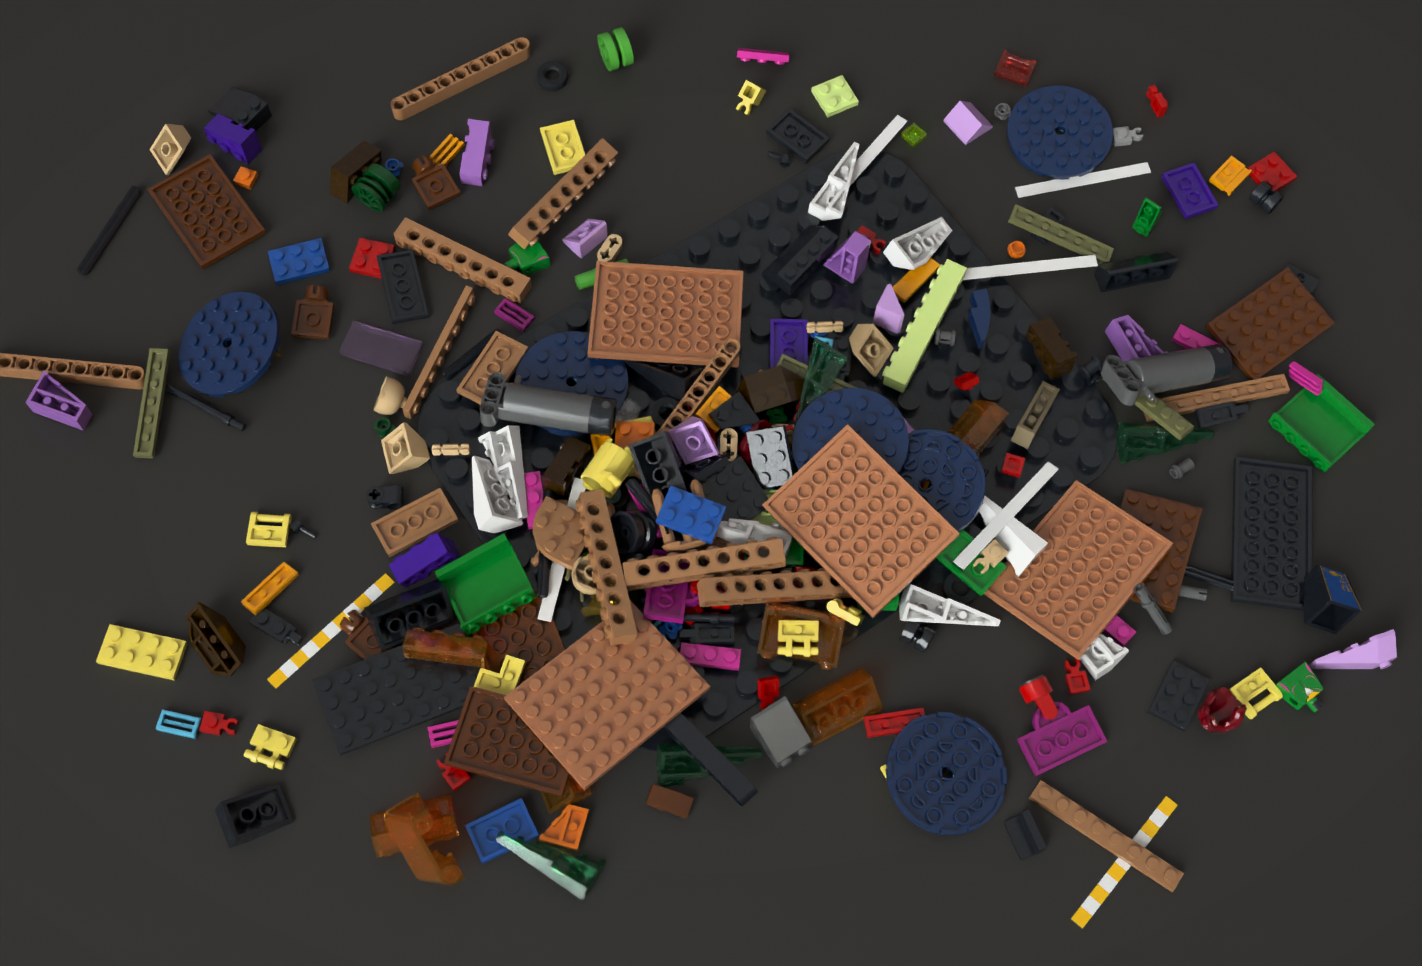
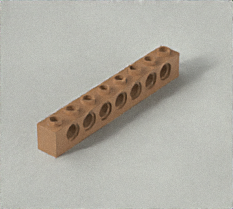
(523, 234)
(426, 237)
(595, 502)
(695, 572)
(710, 596)

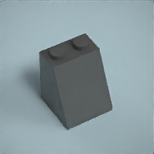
(780, 732)

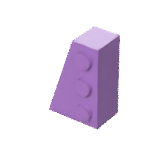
(1130, 339)

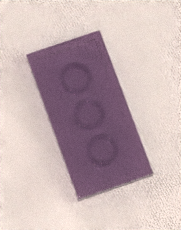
(381, 348)

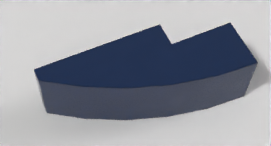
(979, 315)

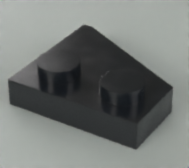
(733, 413)

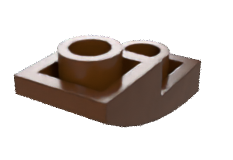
(669, 800)

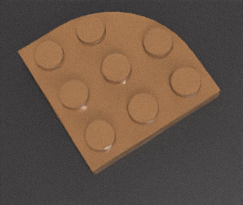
(558, 532)

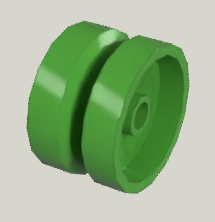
(615, 49)

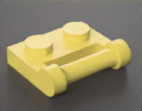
(268, 535)
(849, 614)
(1253, 686)

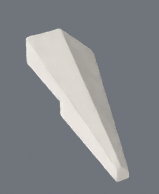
(831, 198)
(506, 454)
(741, 531)
(1015, 538)
(924, 606)
(1103, 656)

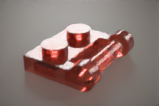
(1015, 72)

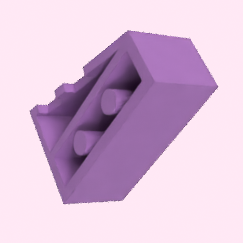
(477, 153)
(850, 257)
(57, 403)

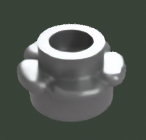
(1002, 107)

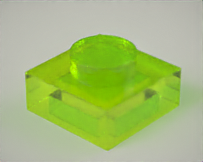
(913, 135)

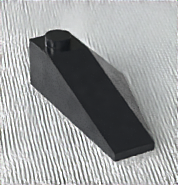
(669, 377)

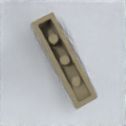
(1034, 415)

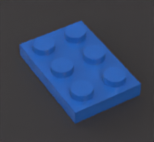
(298, 261)
(691, 514)
(511, 819)

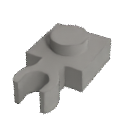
(1124, 136)

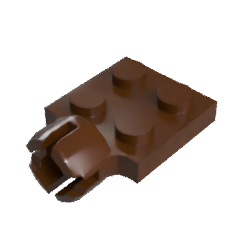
(433, 182)
(313, 314)
(360, 635)

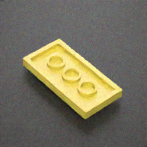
(142, 652)

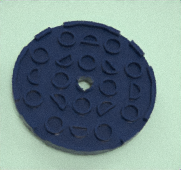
(1071, 154)
(254, 335)
(565, 357)
(865, 412)
(951, 470)
(940, 803)

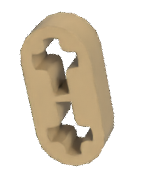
(606, 248)
(732, 447)

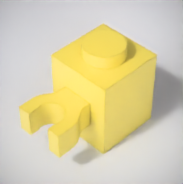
(751, 95)

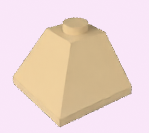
(170, 146)
(870, 347)
(404, 449)

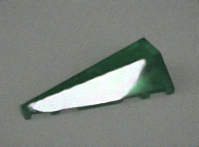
(821, 373)
(1142, 440)
(677, 766)
(568, 870)

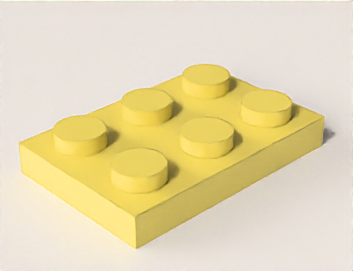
(562, 146)

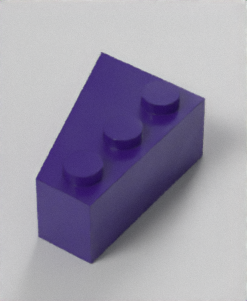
(233, 138)
(424, 558)

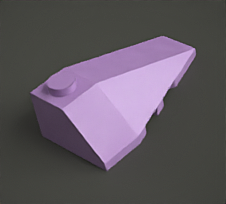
(1373, 653)

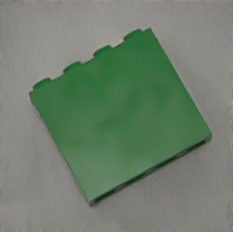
(1321, 425)
(486, 584)

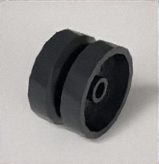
(633, 531)

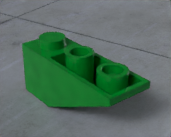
(1147, 218)

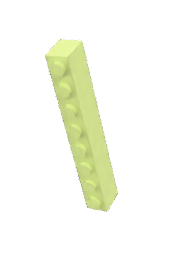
(924, 326)

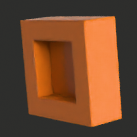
(245, 178)

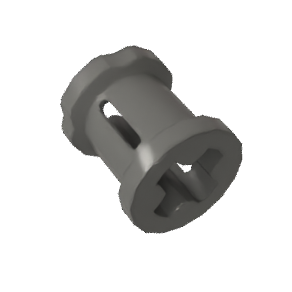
(945, 337)

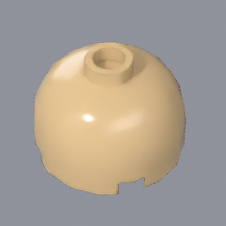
(390, 397)
(582, 576)

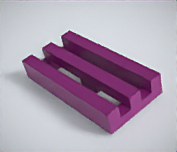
(526, 323)

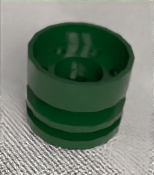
(376, 187)

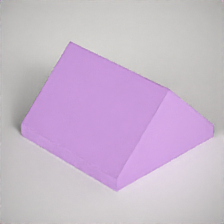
(967, 122)
(586, 236)
(888, 311)
(693, 440)

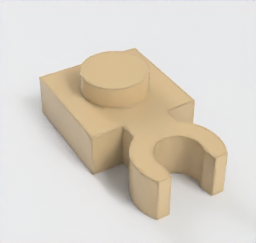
(991, 555)

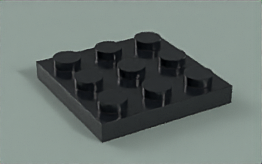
(736, 490)

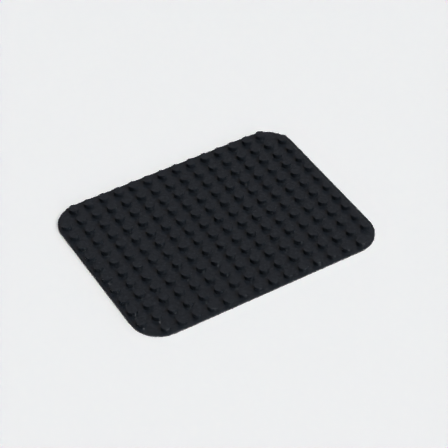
(890, 201)

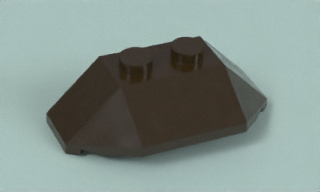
(771, 388)
(215, 640)

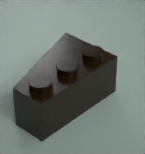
(351, 168)
(1050, 348)
(566, 467)

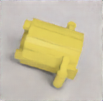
(608, 468)

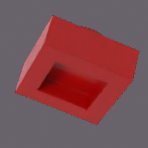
(966, 381)
(1013, 465)

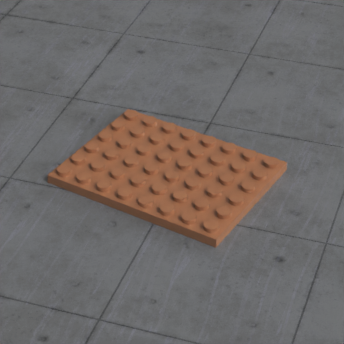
(664, 313)
(860, 520)
(1083, 572)
(606, 698)

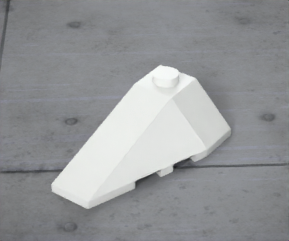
(918, 245)
(491, 502)

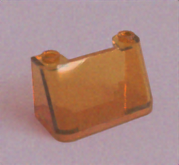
(830, 633)
(407, 823)

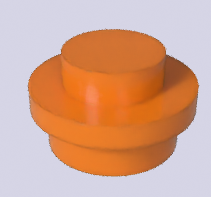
(1016, 249)

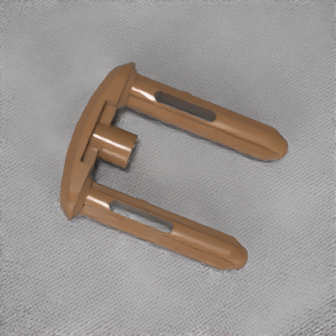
(670, 543)

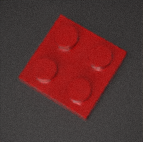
(1273, 171)
(365, 257)

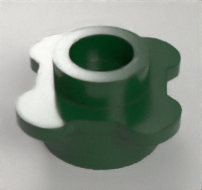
(781, 418)
(384, 421)

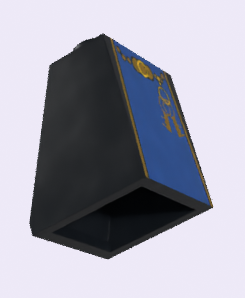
(1329, 600)

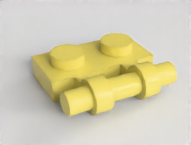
(798, 631)
(273, 741)

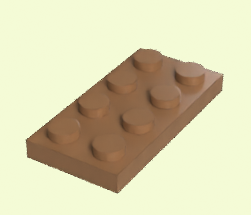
(499, 355)
(414, 522)

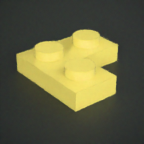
(505, 680)

